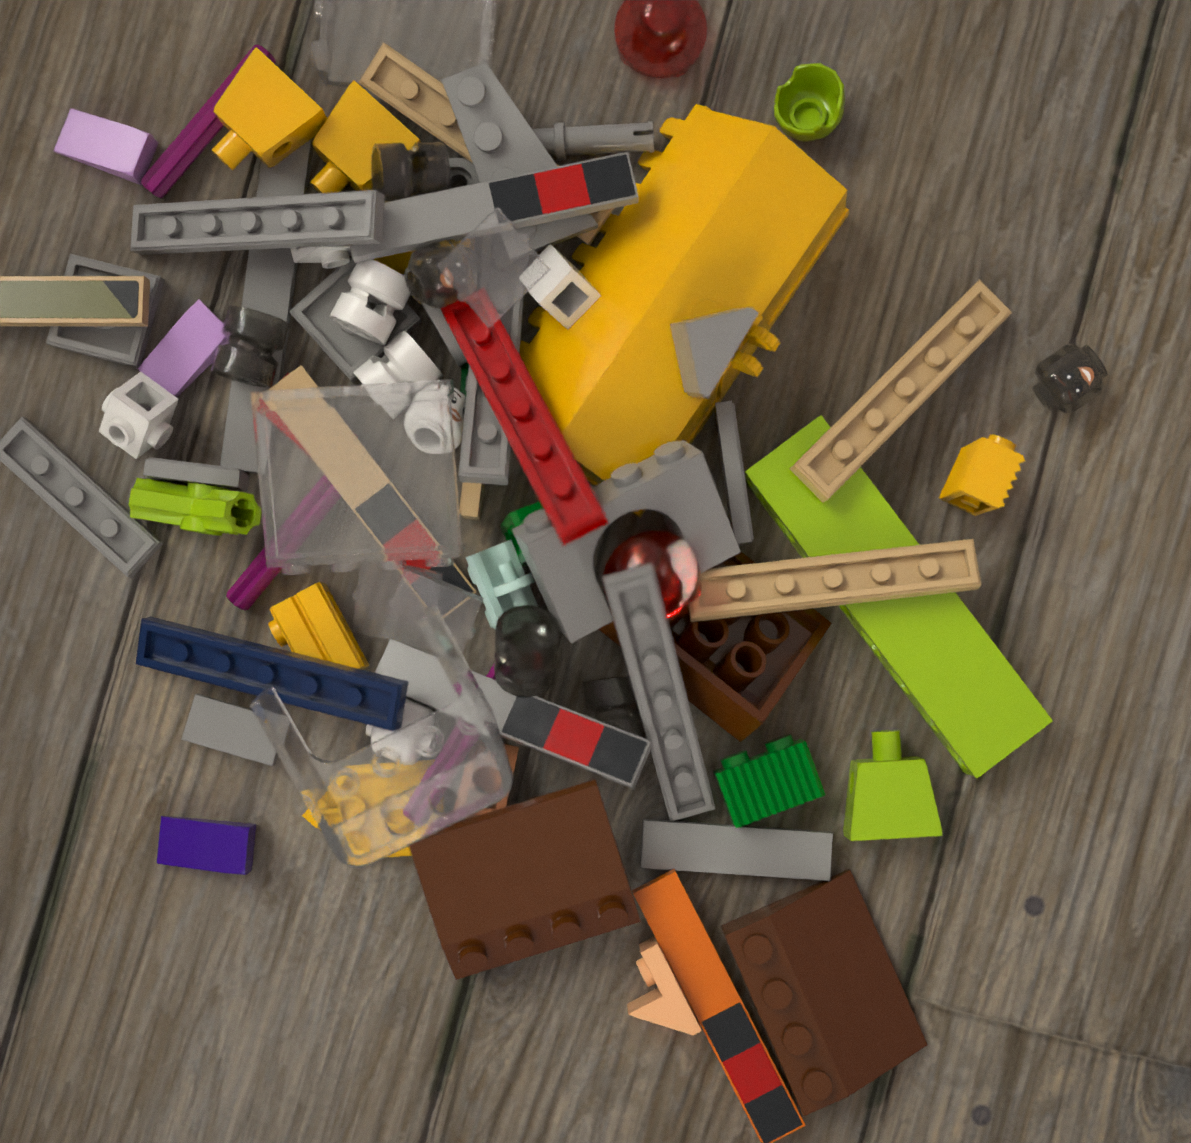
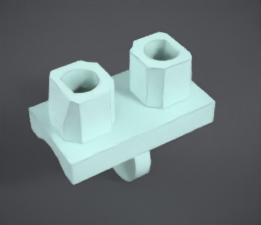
(500, 580)

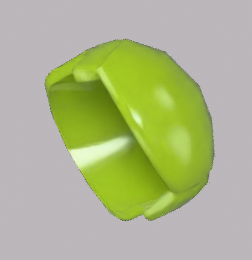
(810, 102)

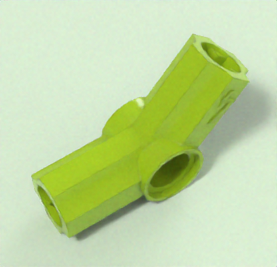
(194, 507)

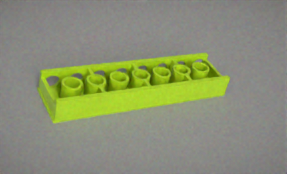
(923, 642)

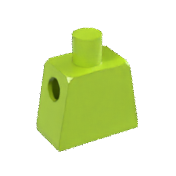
(889, 794)

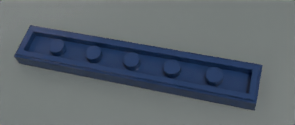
(256, 667)

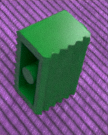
(768, 781)

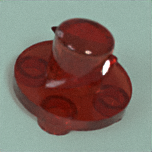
(660, 36)
(673, 564)

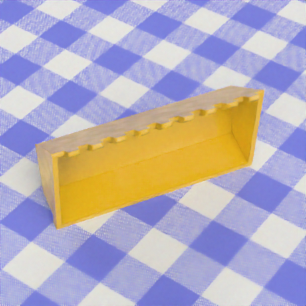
(717, 227)

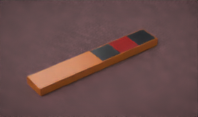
(718, 1007)

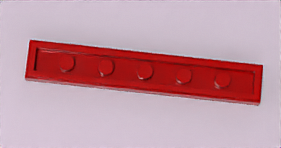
(527, 424)

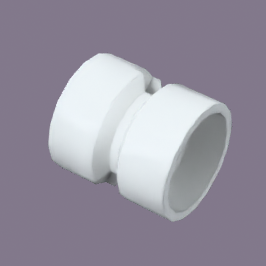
(379, 285)
(401, 363)

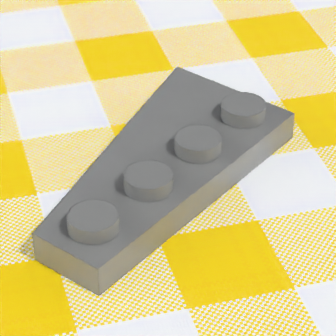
(504, 144)

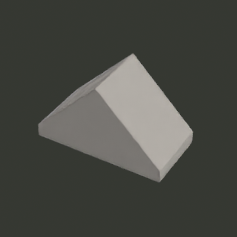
(707, 346)

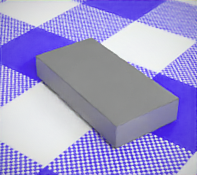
(186, 472)
(228, 730)

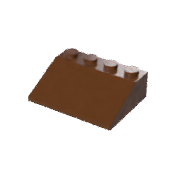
(742, 663)
(524, 879)
(825, 990)

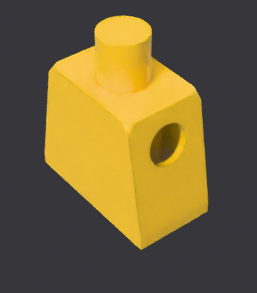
(264, 114)
(348, 140)

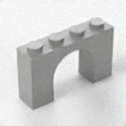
(669, 482)

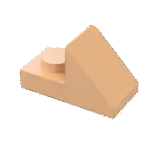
(667, 1003)

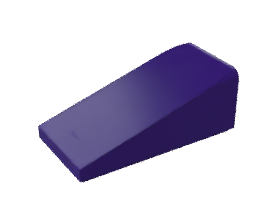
(206, 844)

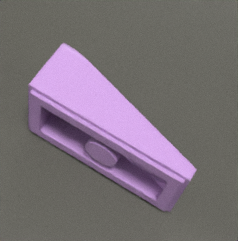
(106, 145)
(185, 349)

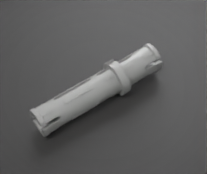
(596, 139)

